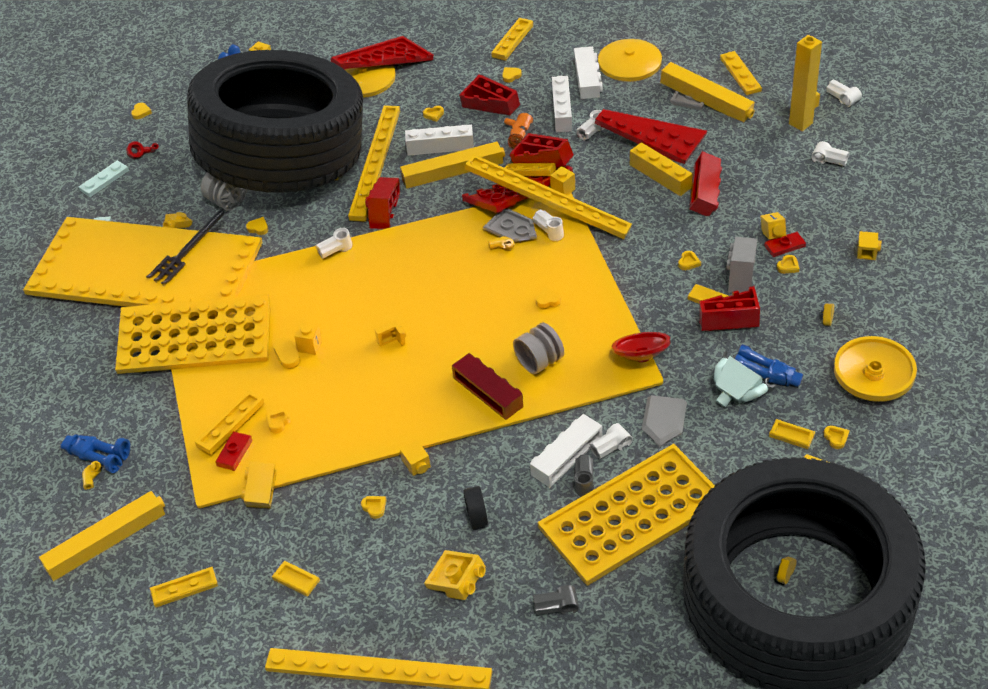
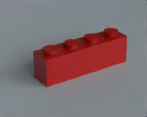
(705, 184)

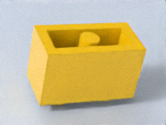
(259, 485)

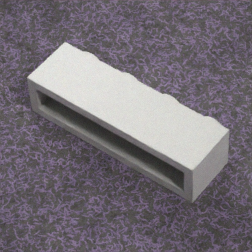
(587, 72)
(562, 104)
(439, 139)
(561, 454)

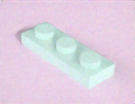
(103, 178)

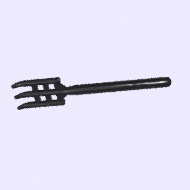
(177, 259)

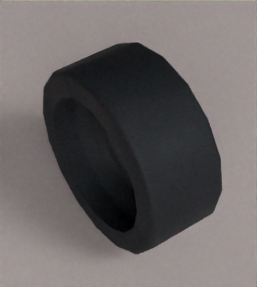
(475, 507)

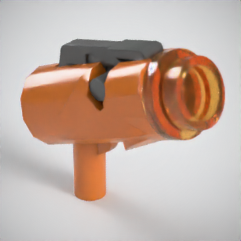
(520, 128)

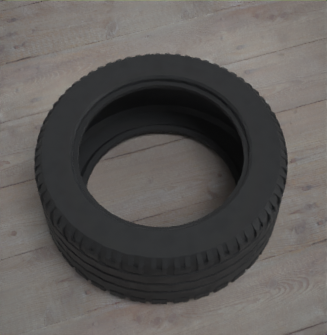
(275, 120)
(816, 502)

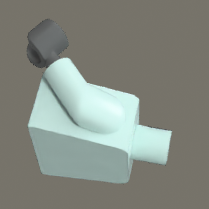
(738, 382)

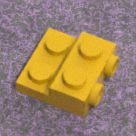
(456, 574)

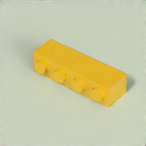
(661, 169)

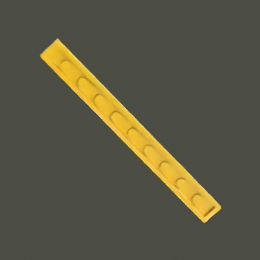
(374, 161)
(548, 196)
(378, 669)

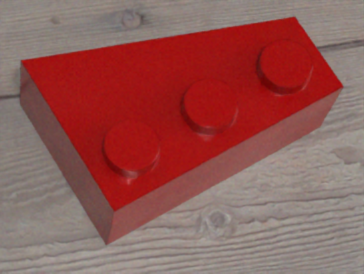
(489, 96)
(542, 149)
(381, 201)
(730, 312)

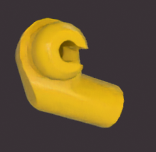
(503, 242)
(90, 473)

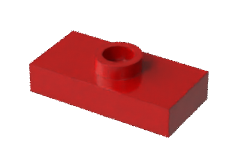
(785, 244)
(234, 451)

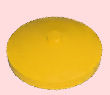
(629, 60)
(373, 79)
(875, 368)

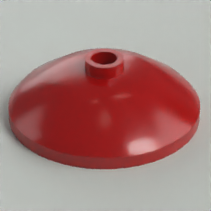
(641, 346)

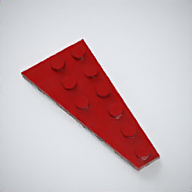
(384, 53)
(666, 138)
(501, 197)

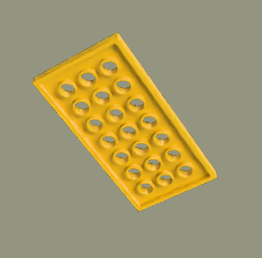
(201, 356)
(621, 485)

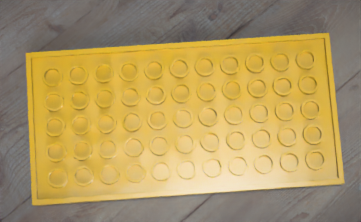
(111, 261)

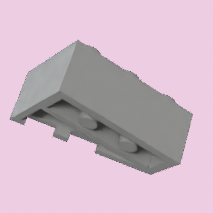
(741, 263)

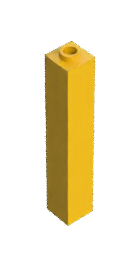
(805, 82)
(707, 92)
(448, 165)
(102, 535)

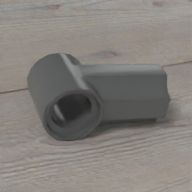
(583, 475)
(560, 601)

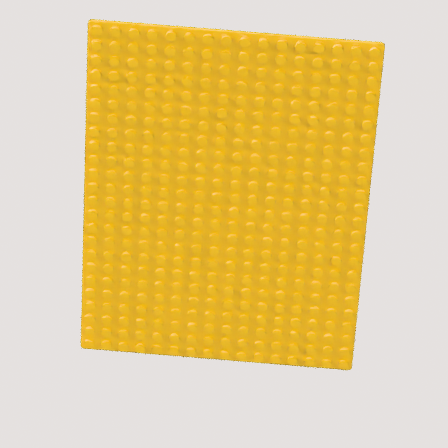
(452, 300)

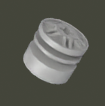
(221, 193)
(538, 348)

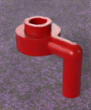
(140, 149)

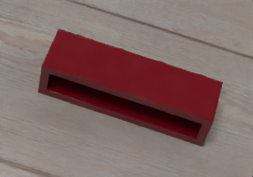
(488, 386)

